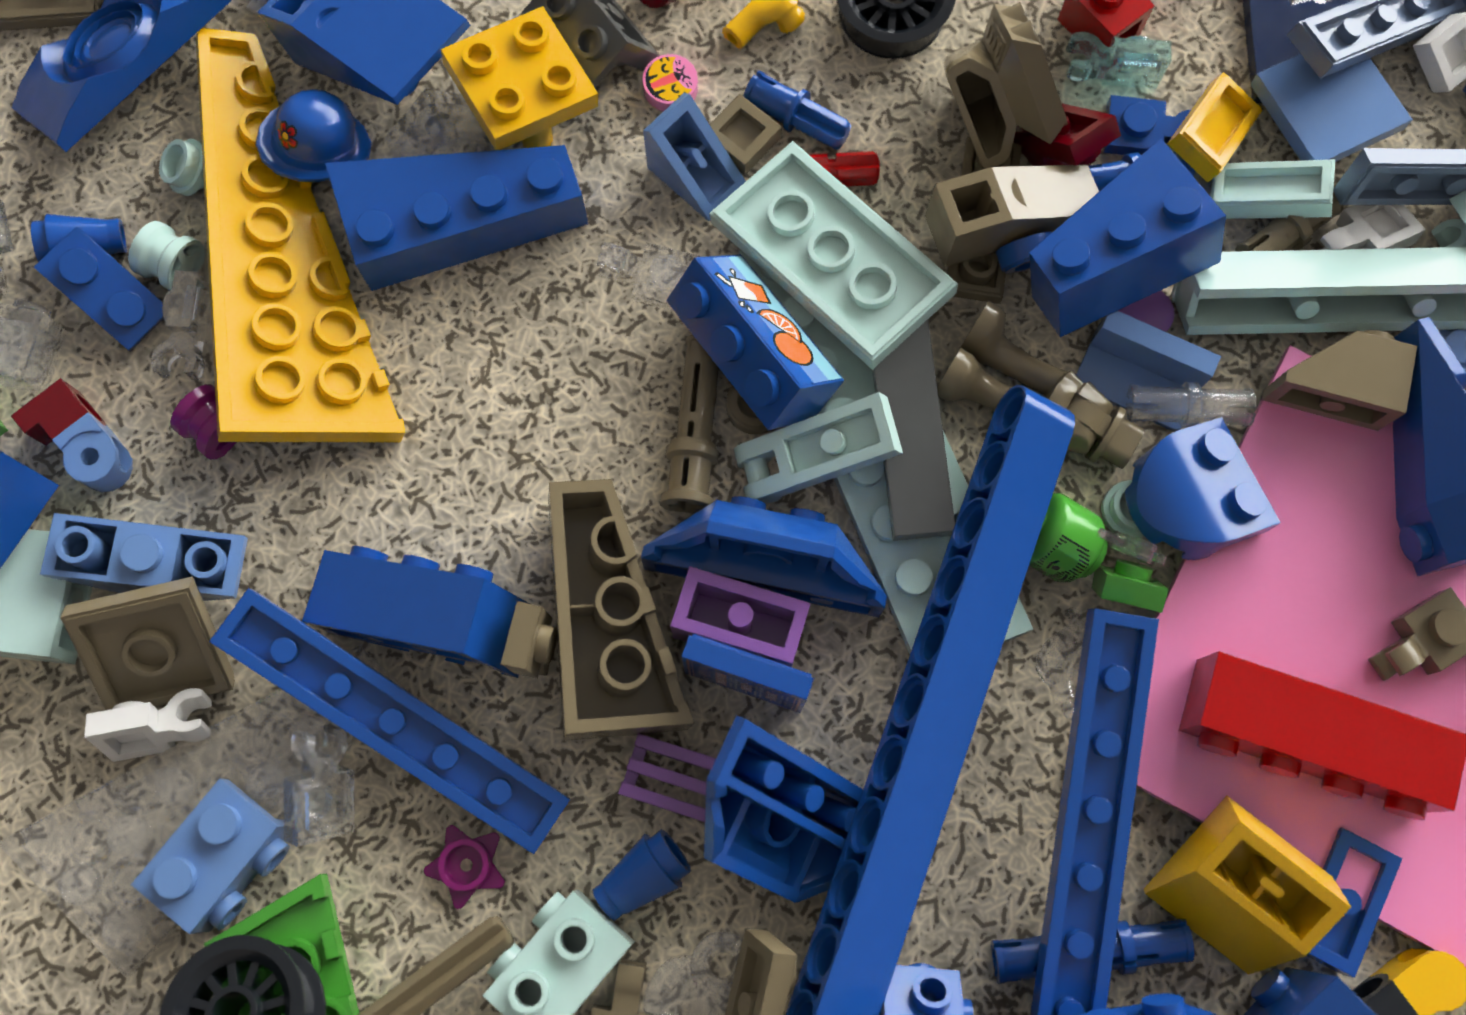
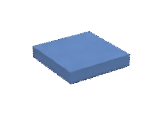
(1333, 113)

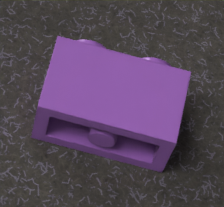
(739, 616)

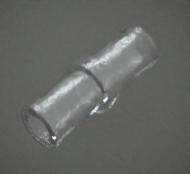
(1190, 404)

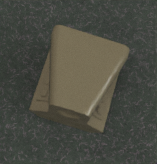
(1004, 85)

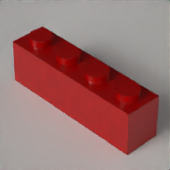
(1325, 735)

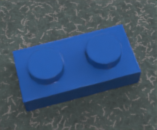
(102, 288)
(1348, 939)

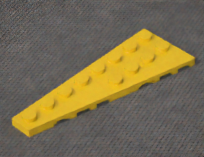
(282, 315)

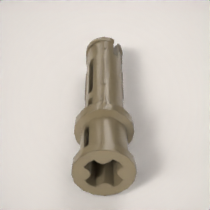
(692, 448)

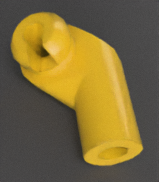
(759, 14)

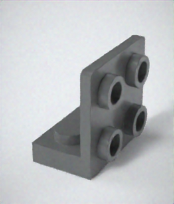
(598, 35)

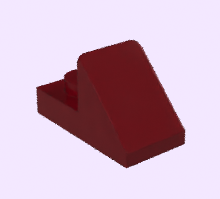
(1076, 143)

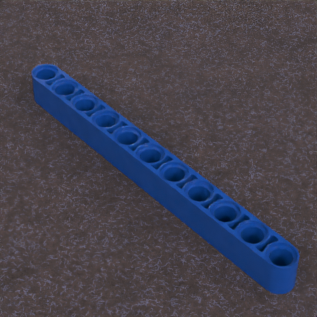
(935, 711)

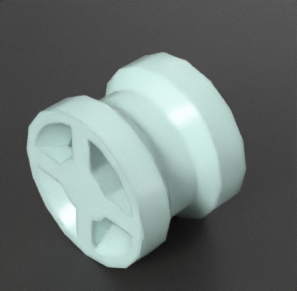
(160, 252)

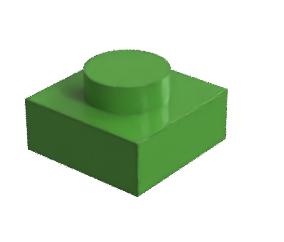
(1130, 585)

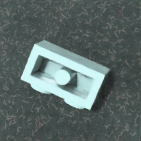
(560, 962)

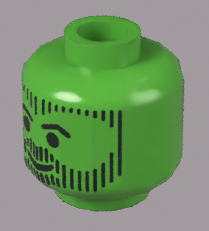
(1068, 541)

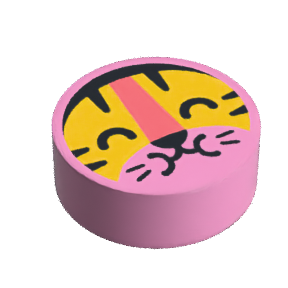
(668, 79)

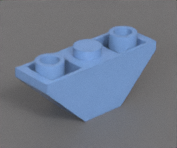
(140, 555)

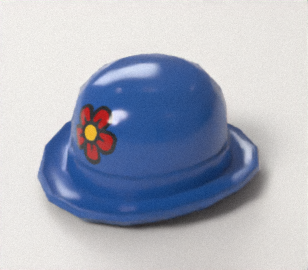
(308, 133)

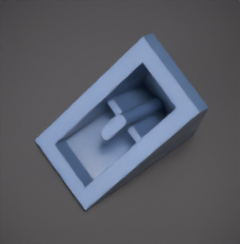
(690, 156)

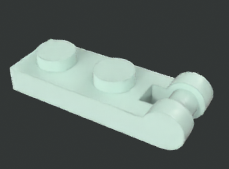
(819, 448)

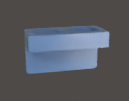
(1136, 353)

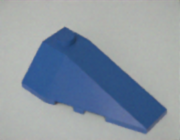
(1432, 455)

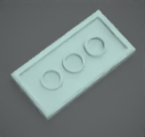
(833, 254)

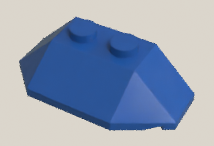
(770, 550)
(776, 814)

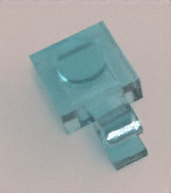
(1127, 62)

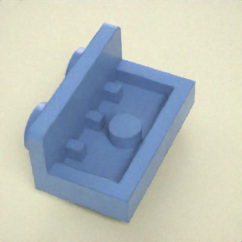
(213, 860)

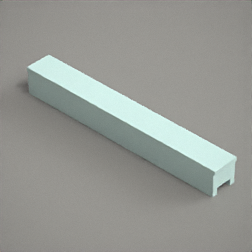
(1325, 291)

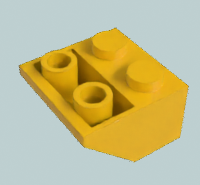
(1248, 891)

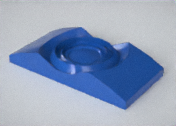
(103, 61)

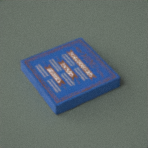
(746, 673)

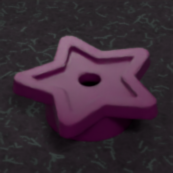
(448, 865)

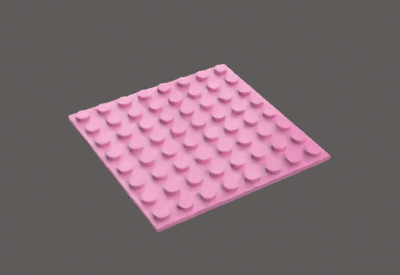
(1316, 606)

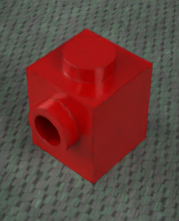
(1106, 17)

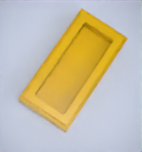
(1215, 127)

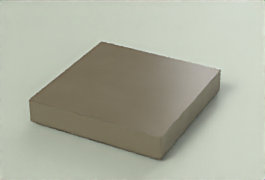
(148, 644)

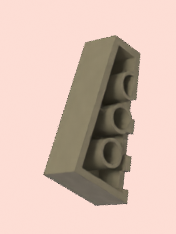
(607, 622)

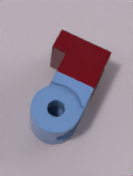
(88, 445)

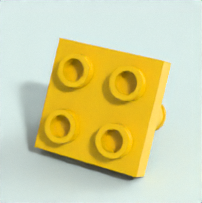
(520, 80)

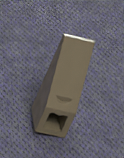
(1003, 204)

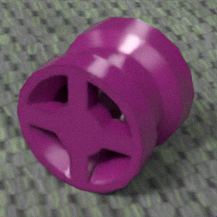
(197, 419)

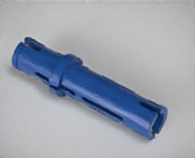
(1133, 948)

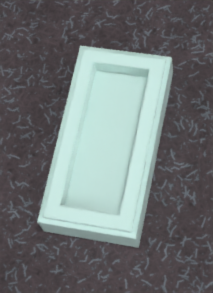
(1275, 189)

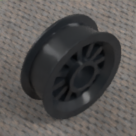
(892, 28)
(255, 973)

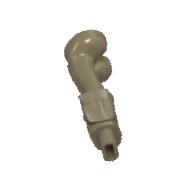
(1097, 428)

